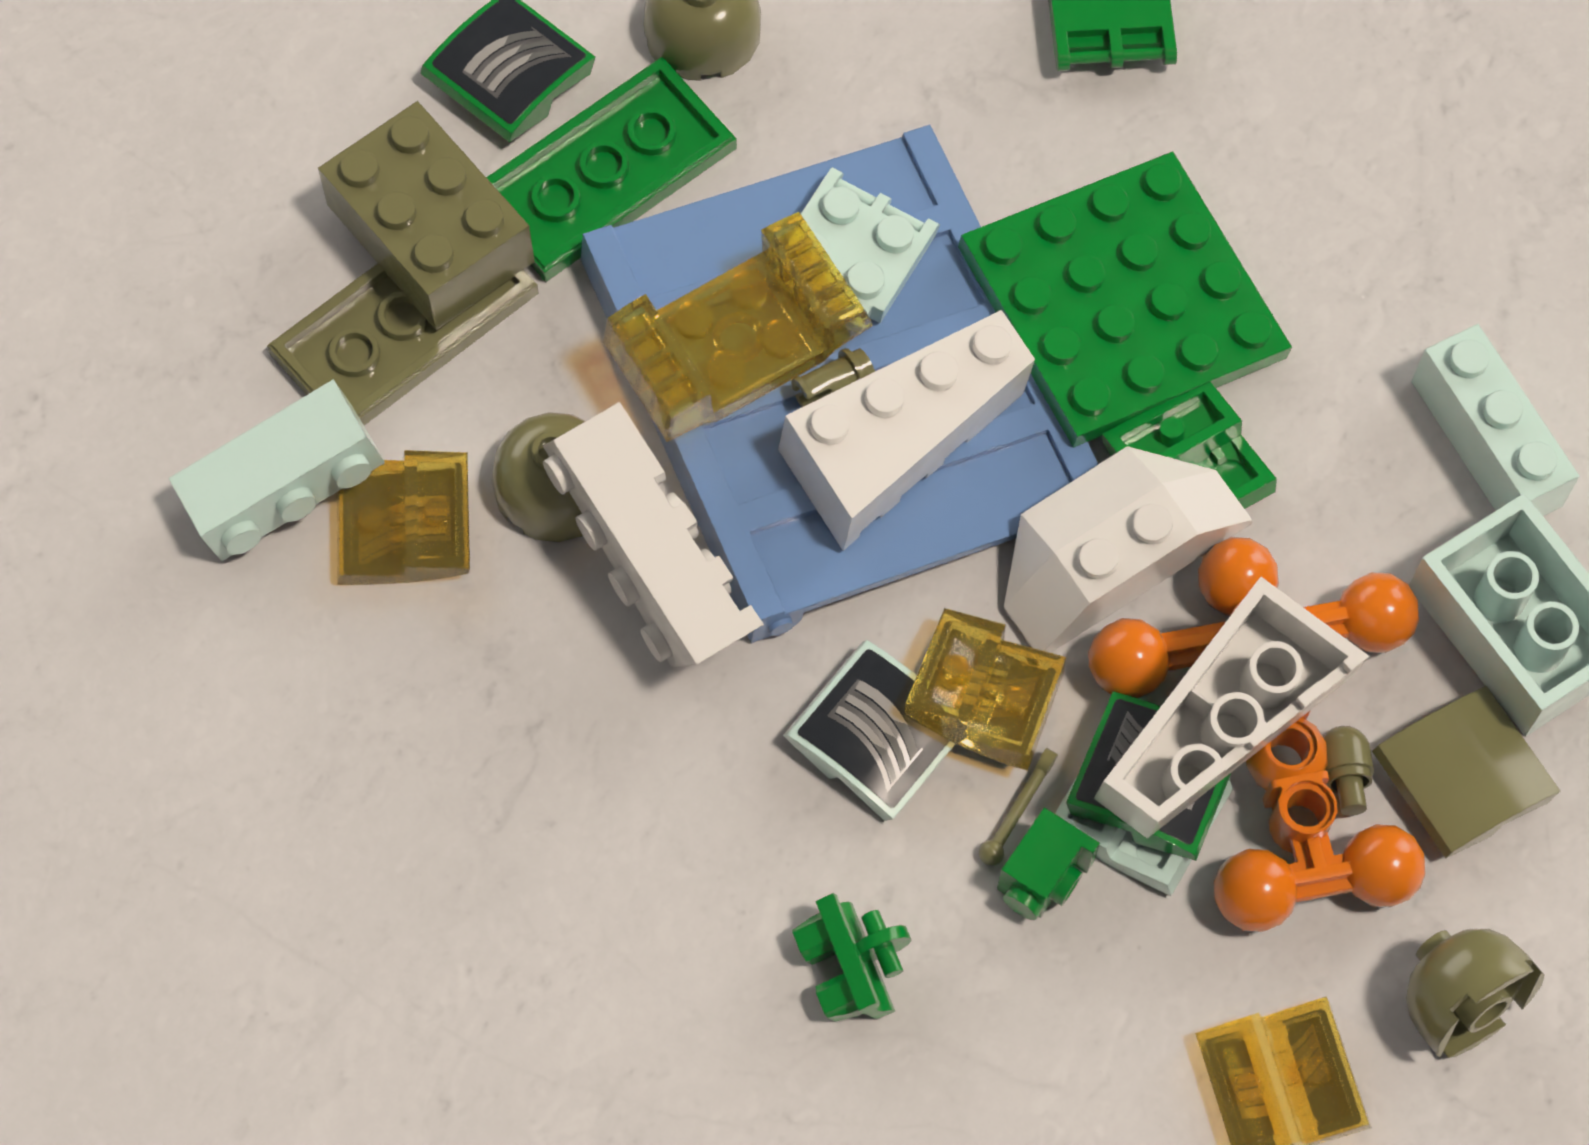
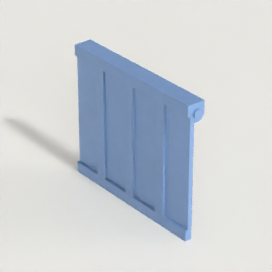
(732, 467)

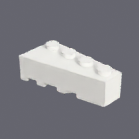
(900, 423)
(647, 540)
(1237, 697)

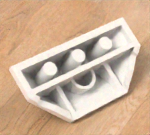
(1113, 541)

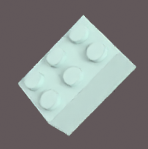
(1513, 610)

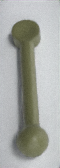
(992, 851)

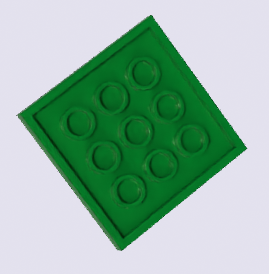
(1124, 296)

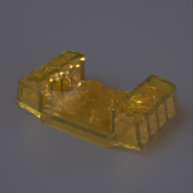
(737, 331)

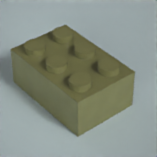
(427, 215)

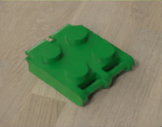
(1112, 32)

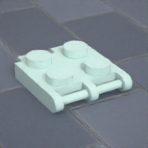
(867, 240)

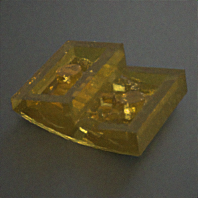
(405, 521)
(985, 689)
(1284, 1077)

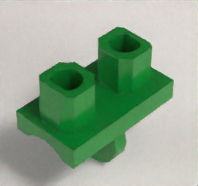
(840, 933)

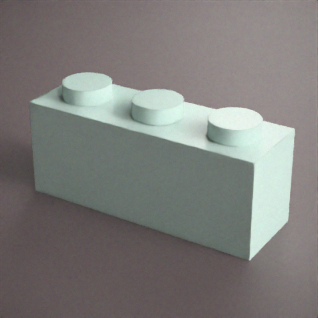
(1493, 423)
(277, 471)

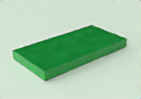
(611, 163)

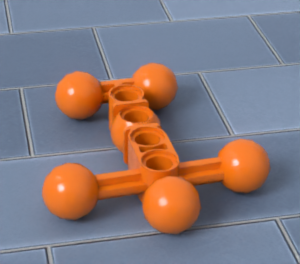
(1256, 885)

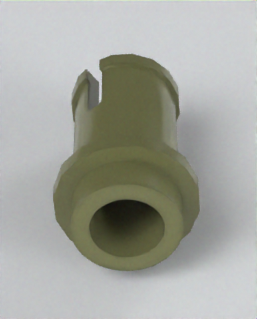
(832, 376)

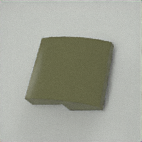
(1465, 771)

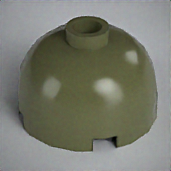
(703, 34)
(523, 486)
(1467, 986)

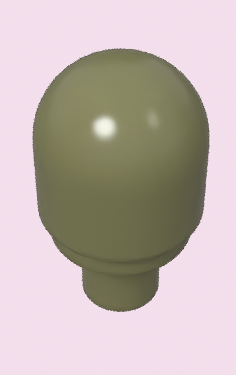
(1349, 767)

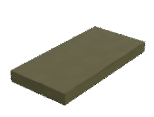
(381, 343)

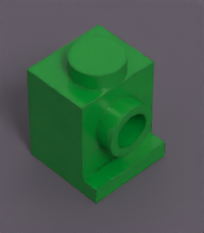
(1045, 865)

